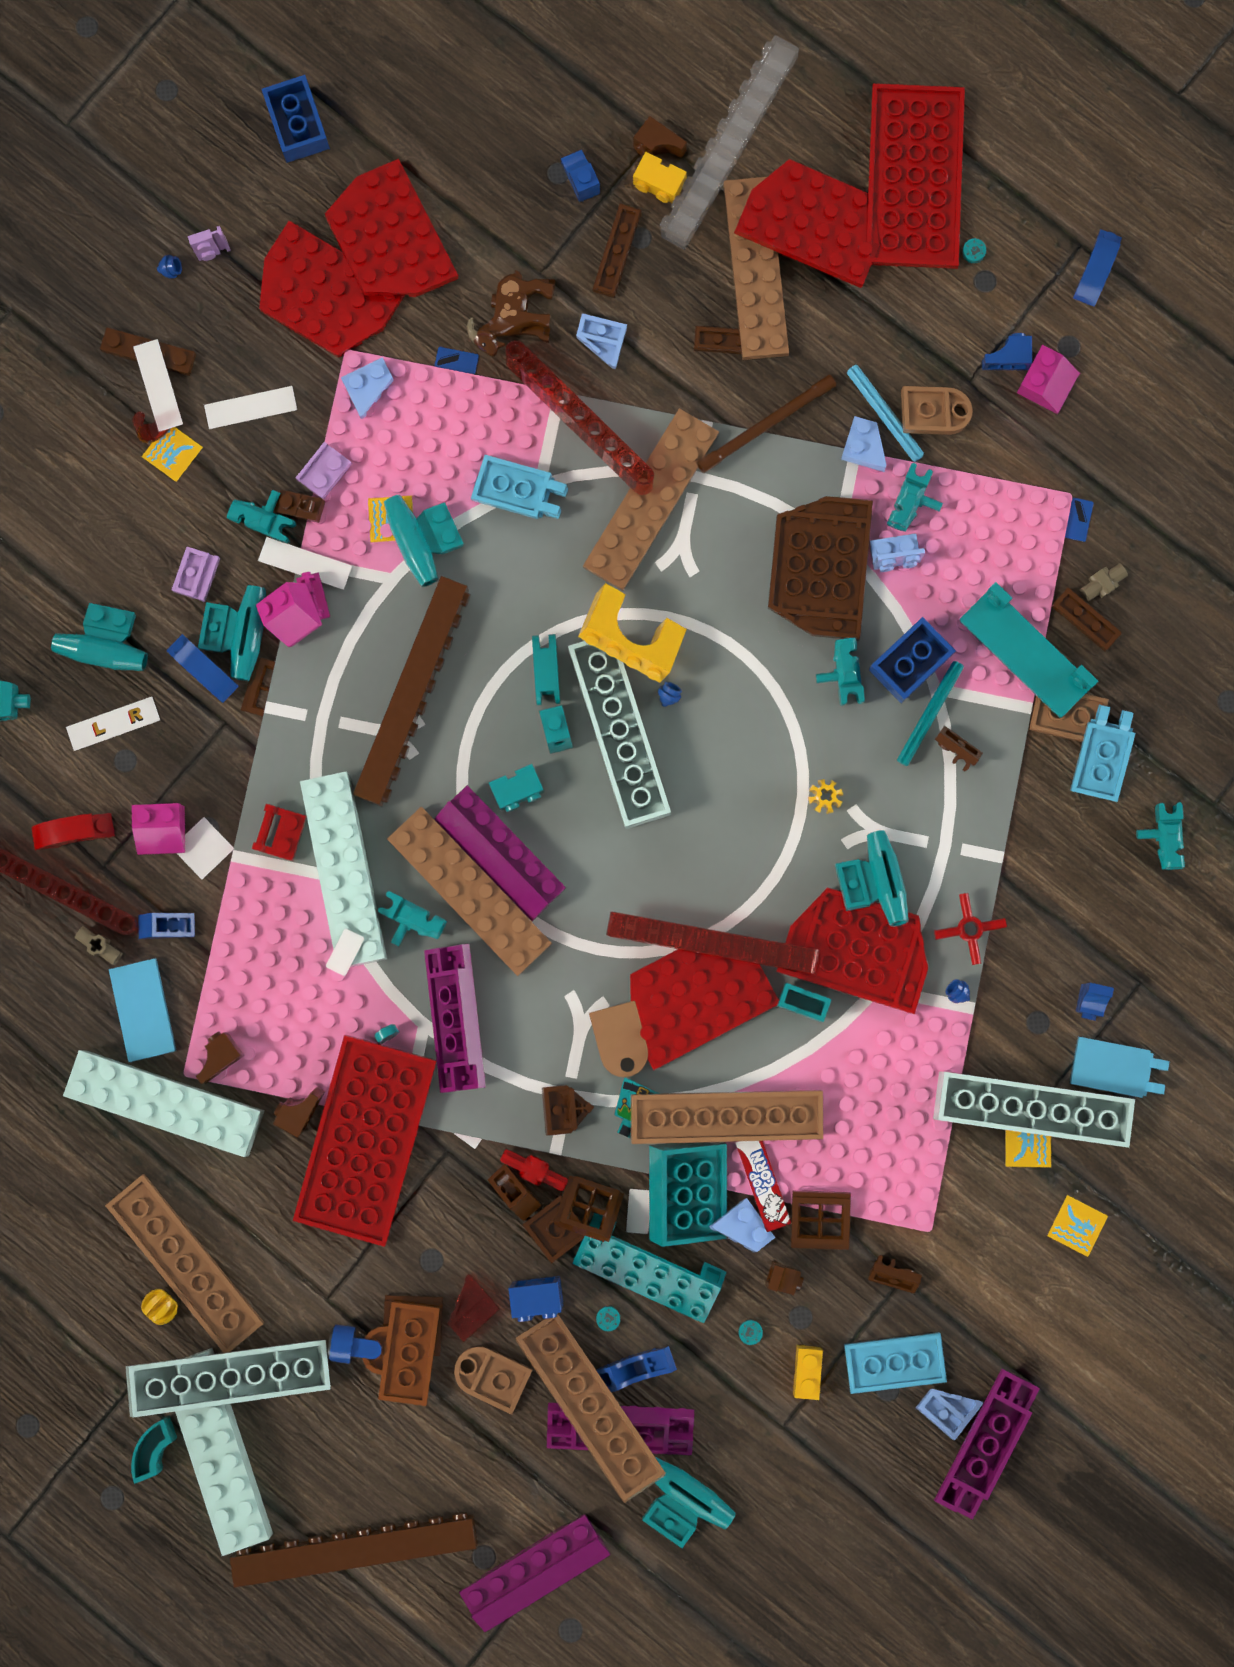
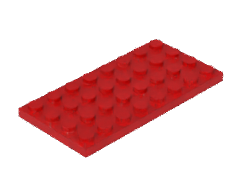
(916, 174)
(364, 1140)

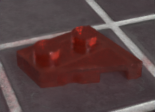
(472, 1309)

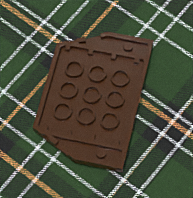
(822, 566)

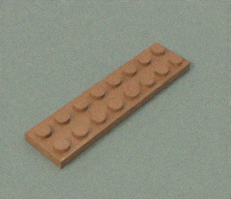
(755, 283)
(643, 516)
(469, 891)
(726, 1116)
(184, 1264)
(590, 1407)

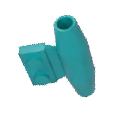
(420, 537)
(236, 631)
(103, 640)
(875, 880)
(681, 1505)

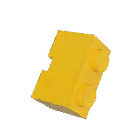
(659, 179)
(807, 1372)

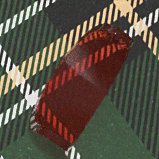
(146, 432)

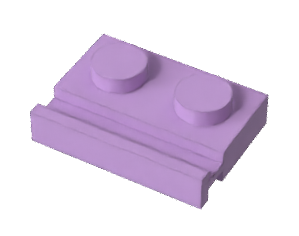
(208, 244)
(323, 470)
(195, 574)

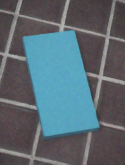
(142, 1010)
(895, 1363)

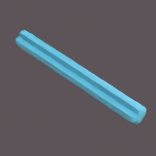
(885, 413)

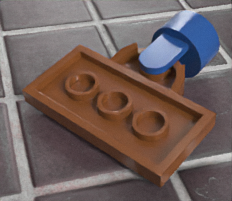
(395, 1351)

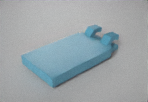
(517, 488)
(1104, 756)
(1115, 1068)

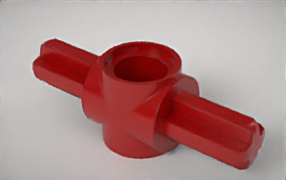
(534, 1170)

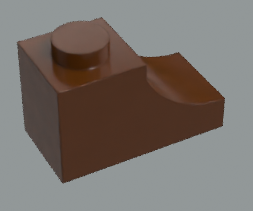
(658, 139)
(221, 1054)
(296, 1114)
(514, 1192)
(784, 1278)

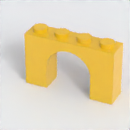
(603, 632)

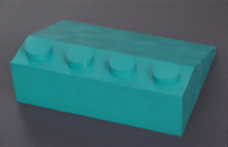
(686, 1192)

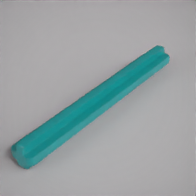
(930, 713)

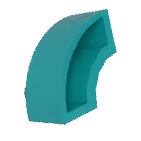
(150, 1450)

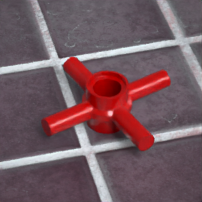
(980, 928)

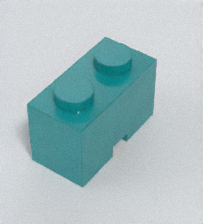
(517, 789)
(804, 1002)

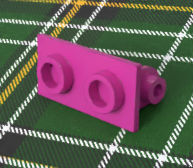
(316, 591)

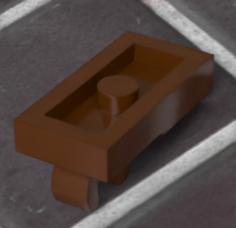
(299, 506)
(952, 742)
(897, 1278)

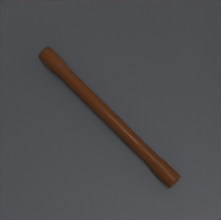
(716, 456)

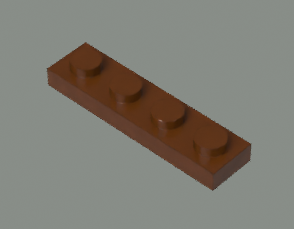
(122, 343)

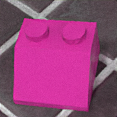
(1049, 379)
(289, 613)
(159, 828)

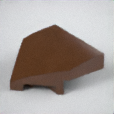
(563, 1109)

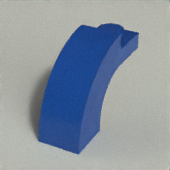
(1097, 268)
(202, 668)
(637, 1368)

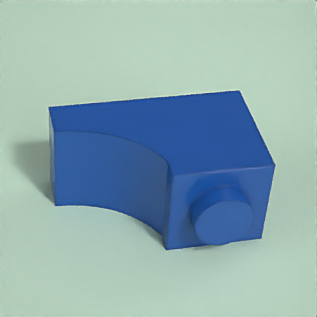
(581, 175)
(1013, 356)
(166, 925)
(1093, 1000)

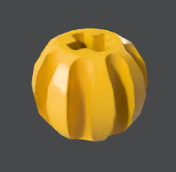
(825, 803)
(159, 1306)

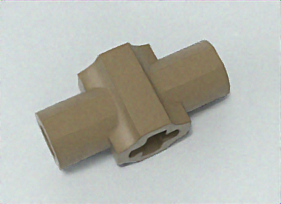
(1103, 582)
(89, 939)

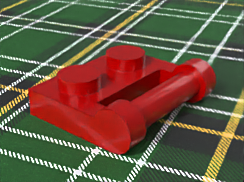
(286, 836)

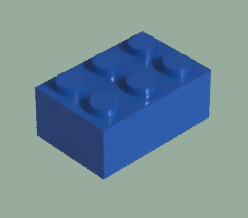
(295, 118)
(911, 660)
(536, 1297)

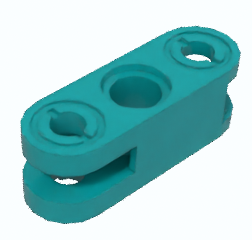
(546, 669)

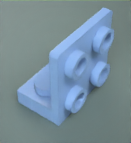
(895, 552)

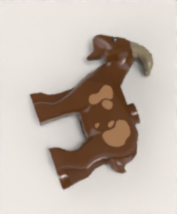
(511, 313)

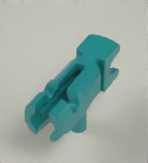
(910, 498)
(261, 519)
(846, 671)
(1169, 836)
(411, 917)

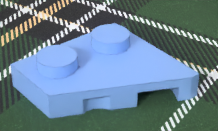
(948, 1411)

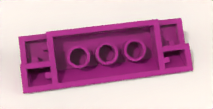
(499, 853)
(454, 1018)
(660, 1428)
(988, 1444)
(534, 1572)

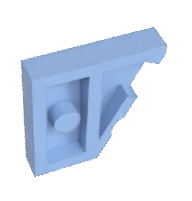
(602, 337)
(367, 385)
(864, 445)
(744, 1226)

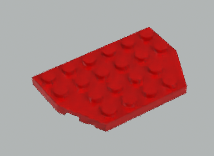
(812, 221)
(389, 235)
(317, 295)
(862, 952)
(694, 999)

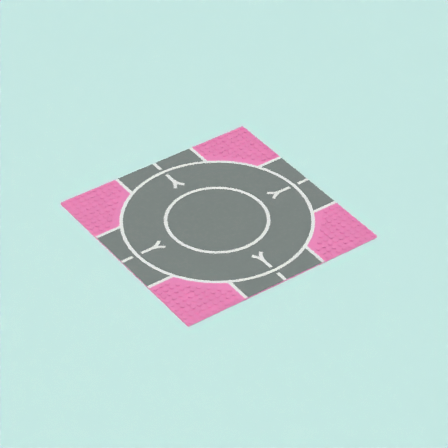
(731, 758)

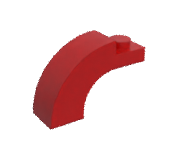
(72, 829)

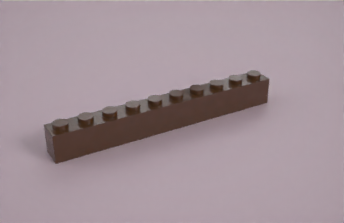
(411, 692)
(353, 1550)

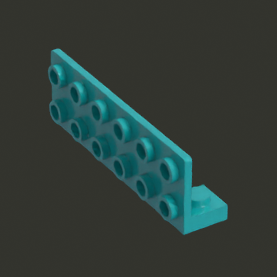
(1027, 651)
(651, 1274)

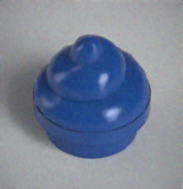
(170, 266)
(669, 694)
(958, 991)

